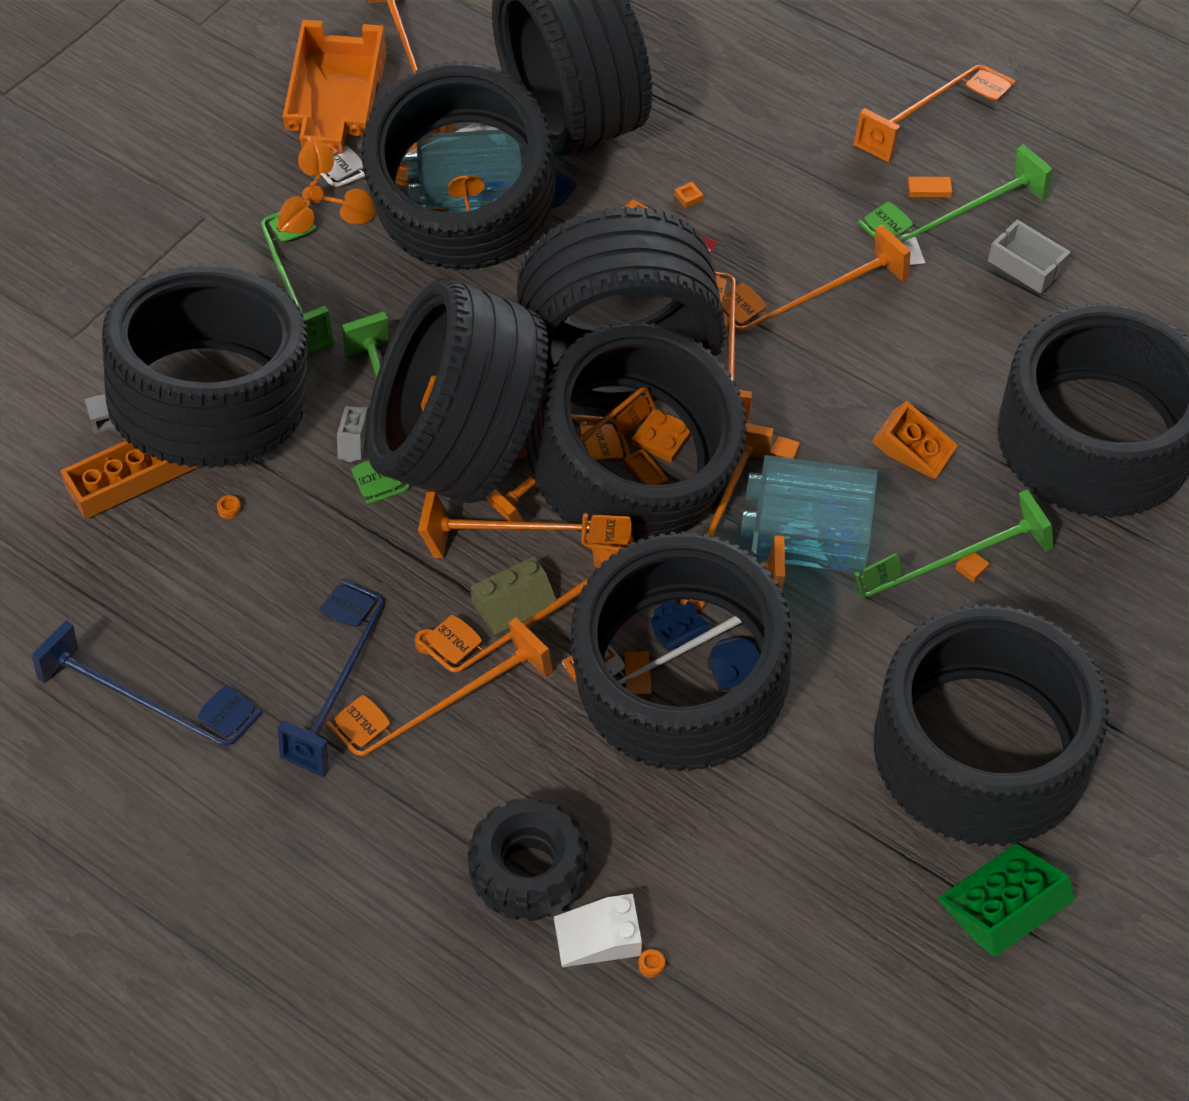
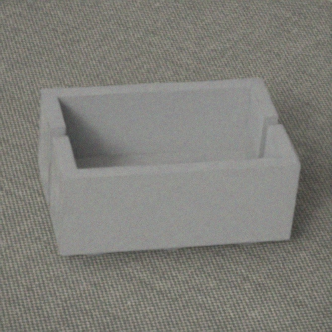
(1029, 256)

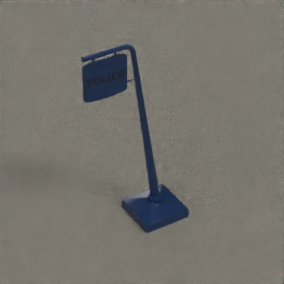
(222, 712)
(305, 747)

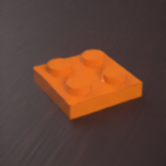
(661, 435)

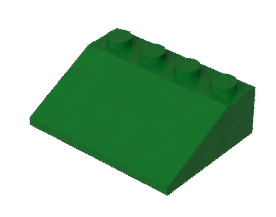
(1007, 898)

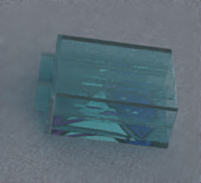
(449, 155)
(817, 509)

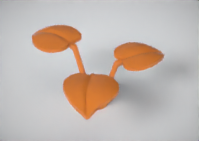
(463, 186)
(297, 217)

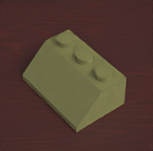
(511, 594)

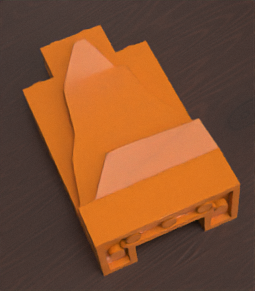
(333, 83)

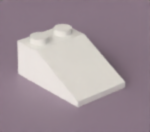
(599, 932)

